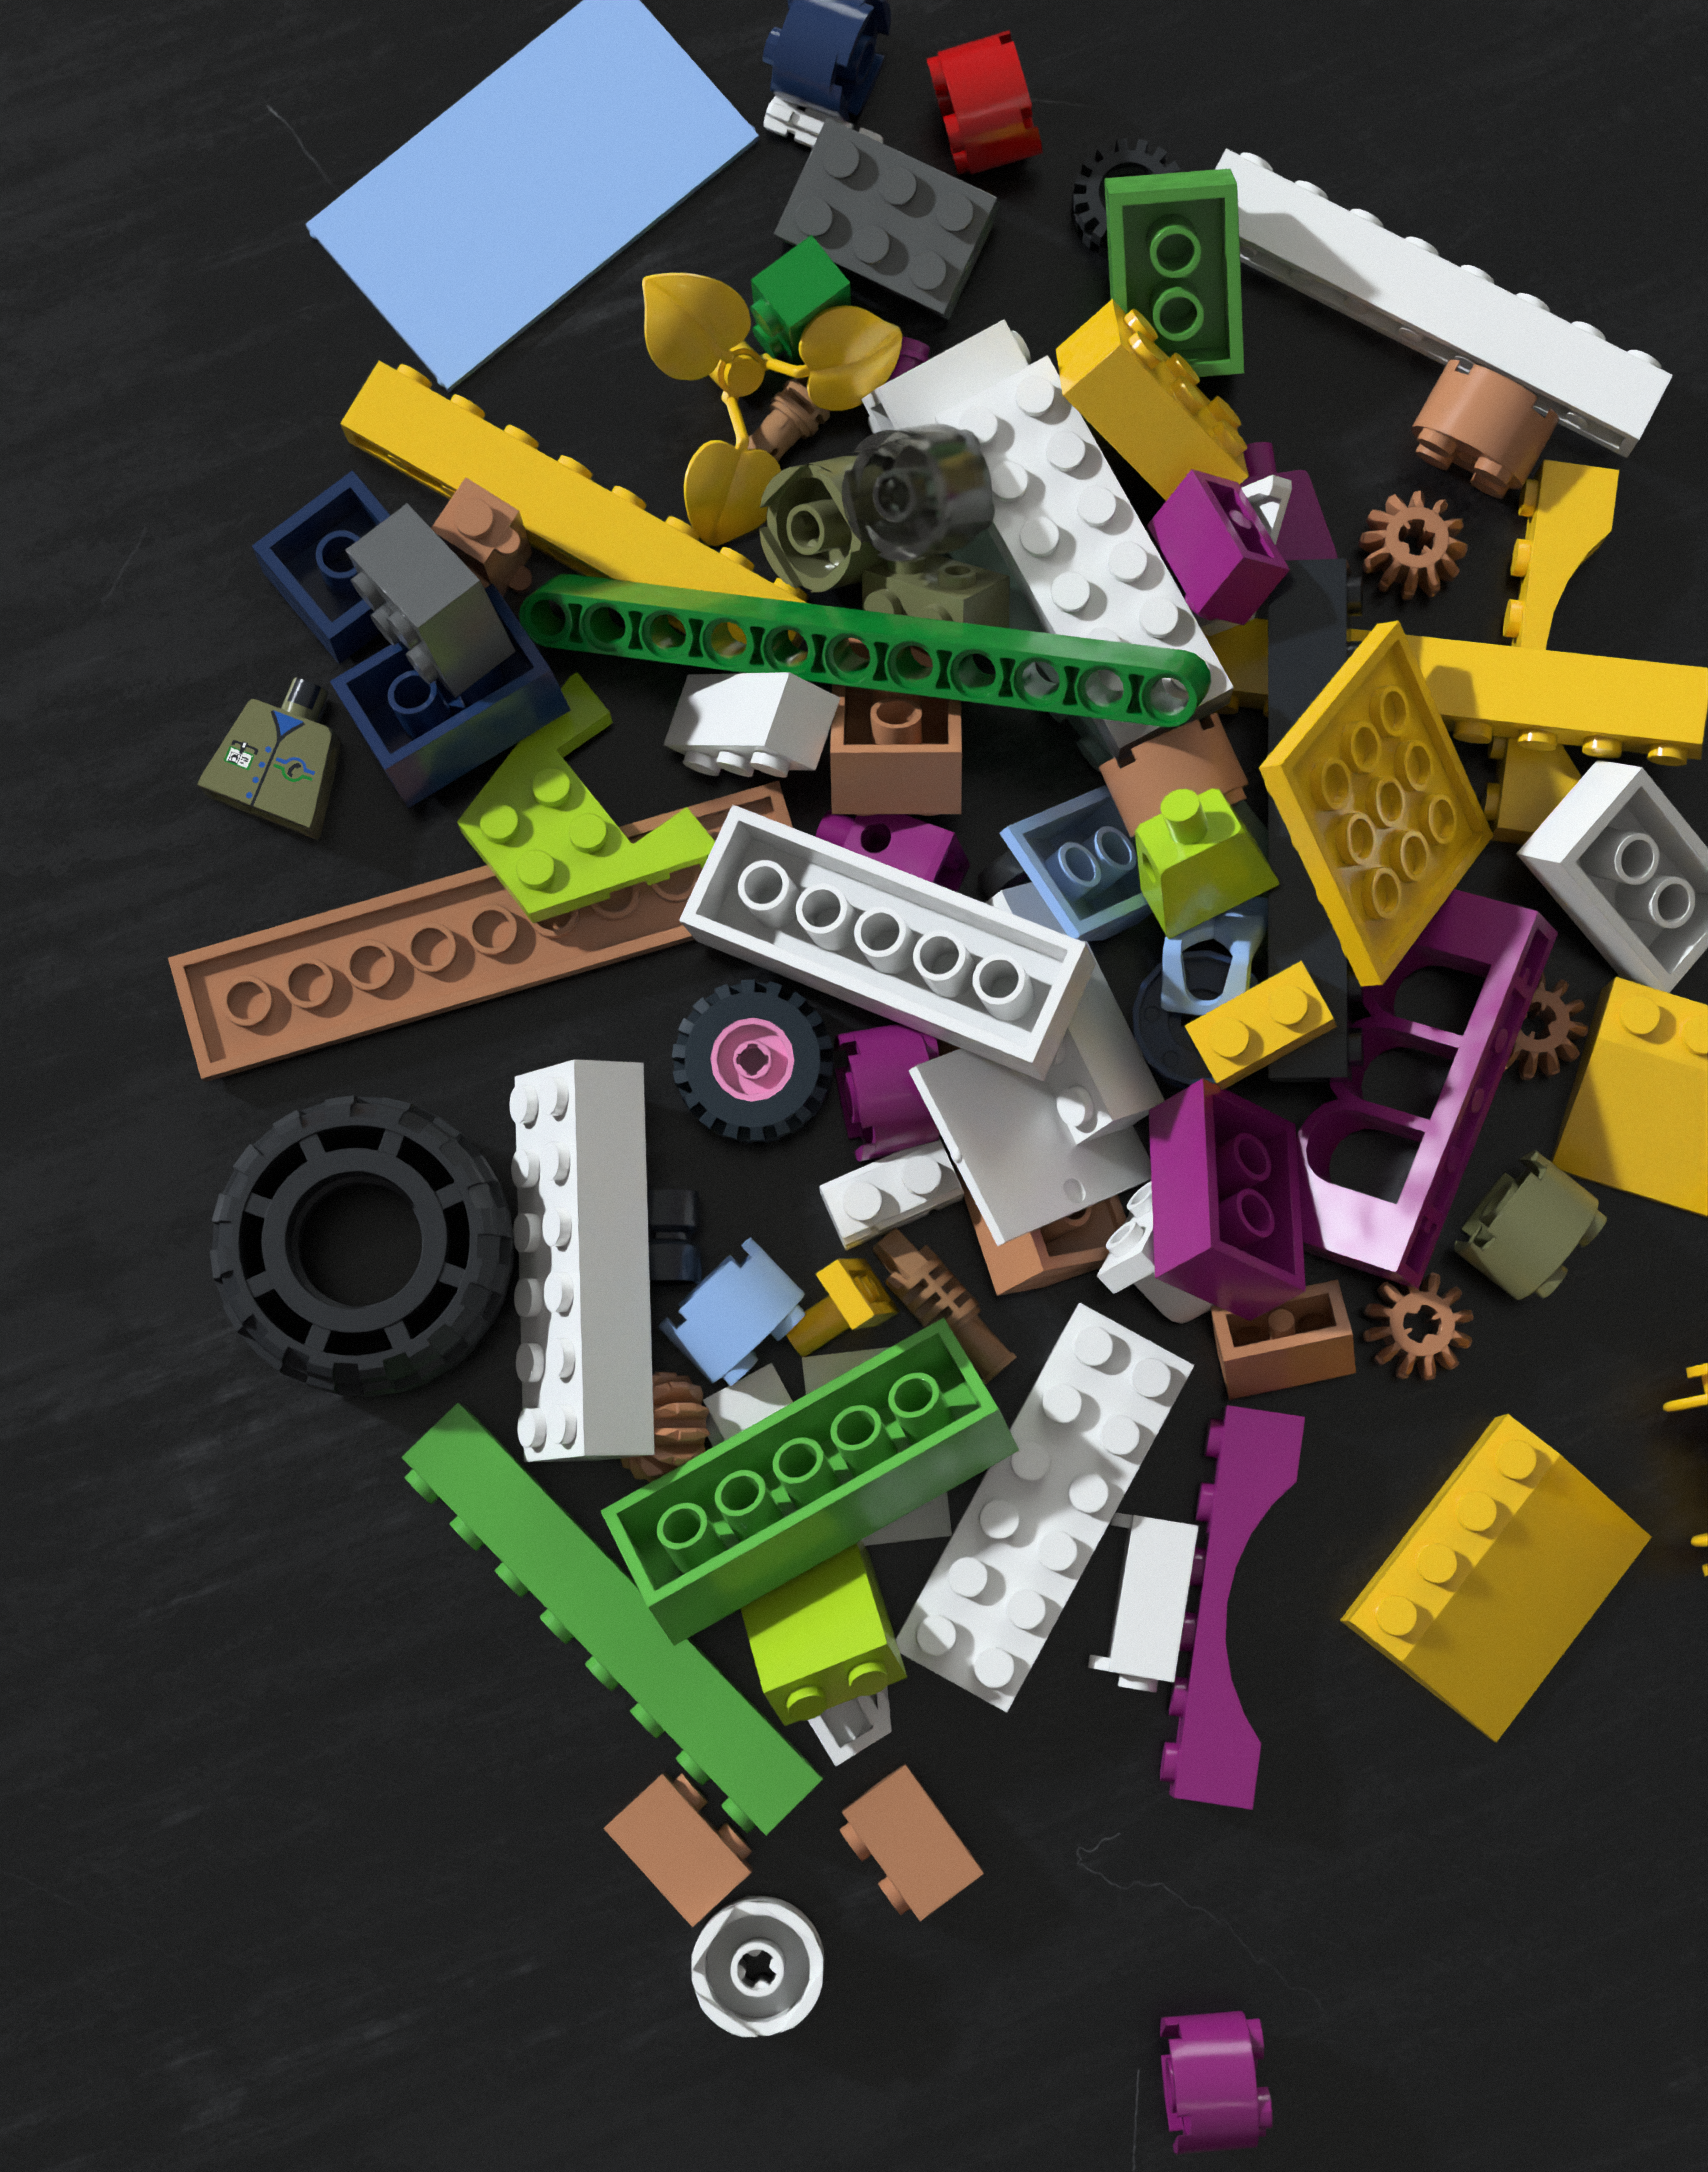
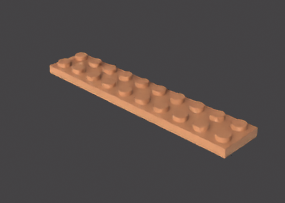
(420, 955)

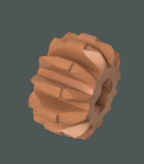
(1431, 535)
(1554, 1038)
(1427, 1346)
(677, 1427)

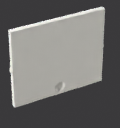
(1017, 1146)

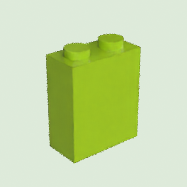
(823, 1637)

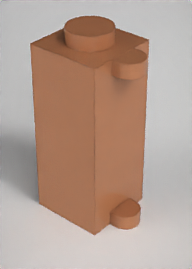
(487, 537)

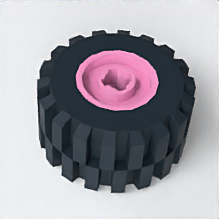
(753, 1061)

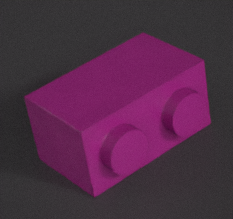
(1217, 548)

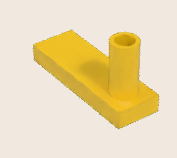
(853, 1301)

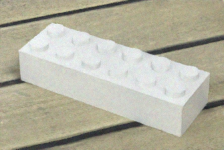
(1078, 537)
(889, 942)
(583, 1262)
(1042, 1507)

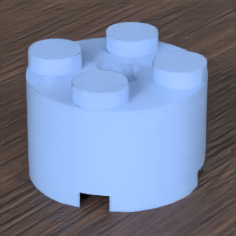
(734, 1313)

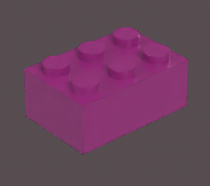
(1226, 1200)

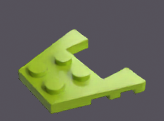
(553, 837)

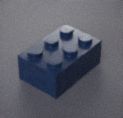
(429, 735)

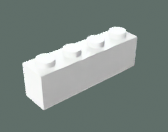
(1098, 1066)

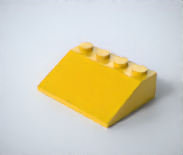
(1641, 1099)
(1497, 1576)

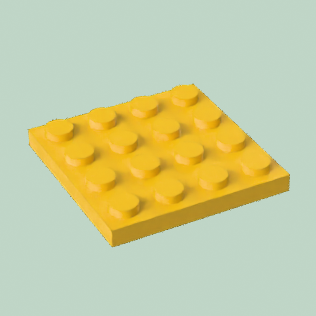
(1377, 803)

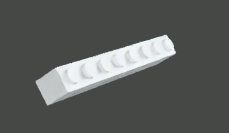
(1441, 307)

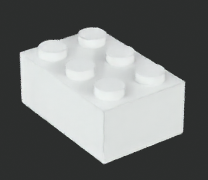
(1626, 873)

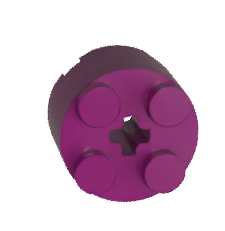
(878, 1091)
(1213, 2082)

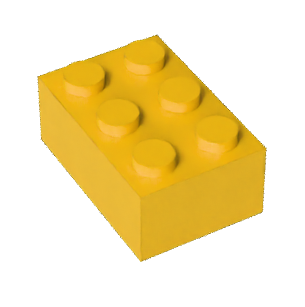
(1148, 402)

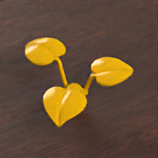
(700, 330)

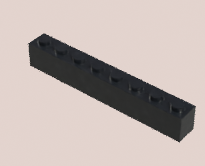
(1305, 651)

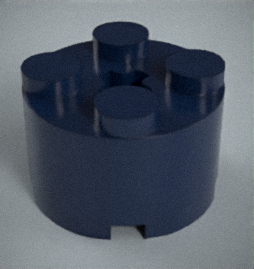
(828, 54)

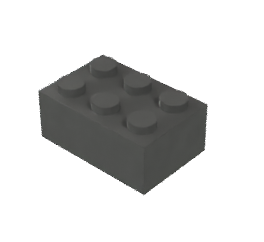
(889, 218)

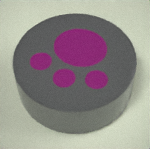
(1001, 874)

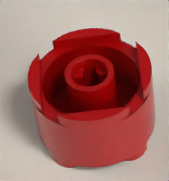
(985, 103)

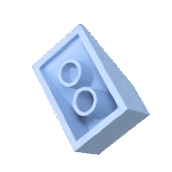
(1082, 865)

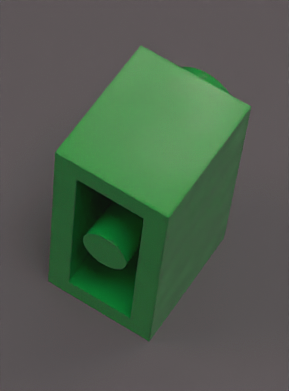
(794, 293)

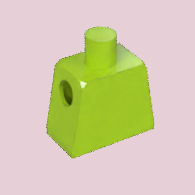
(1198, 860)

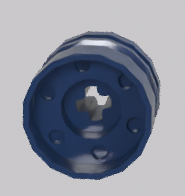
(1159, 1032)

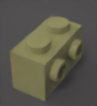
(938, 590)

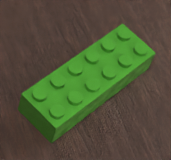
(808, 1481)

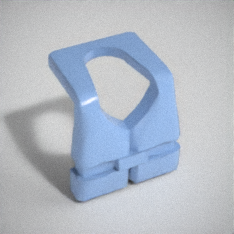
(1240, 931)

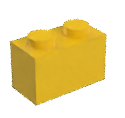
(1261, 1025)

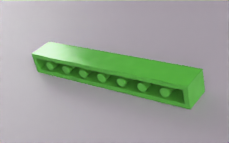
(604, 1610)

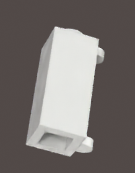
(947, 379)
(1149, 1601)

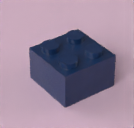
(313, 571)

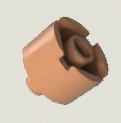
(1483, 427)
(1184, 758)

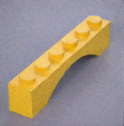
(1567, 522)

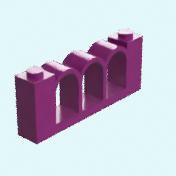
(1397, 1240)

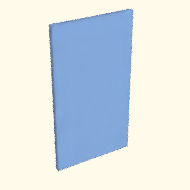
(531, 184)

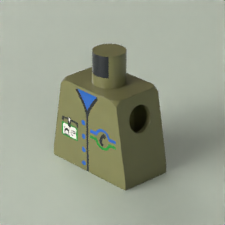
(278, 761)

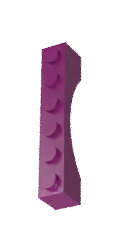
(1215, 1743)

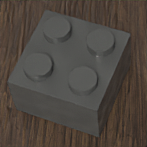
(428, 602)

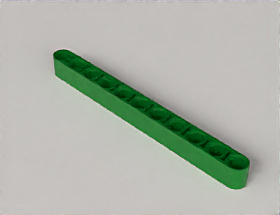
(885, 636)

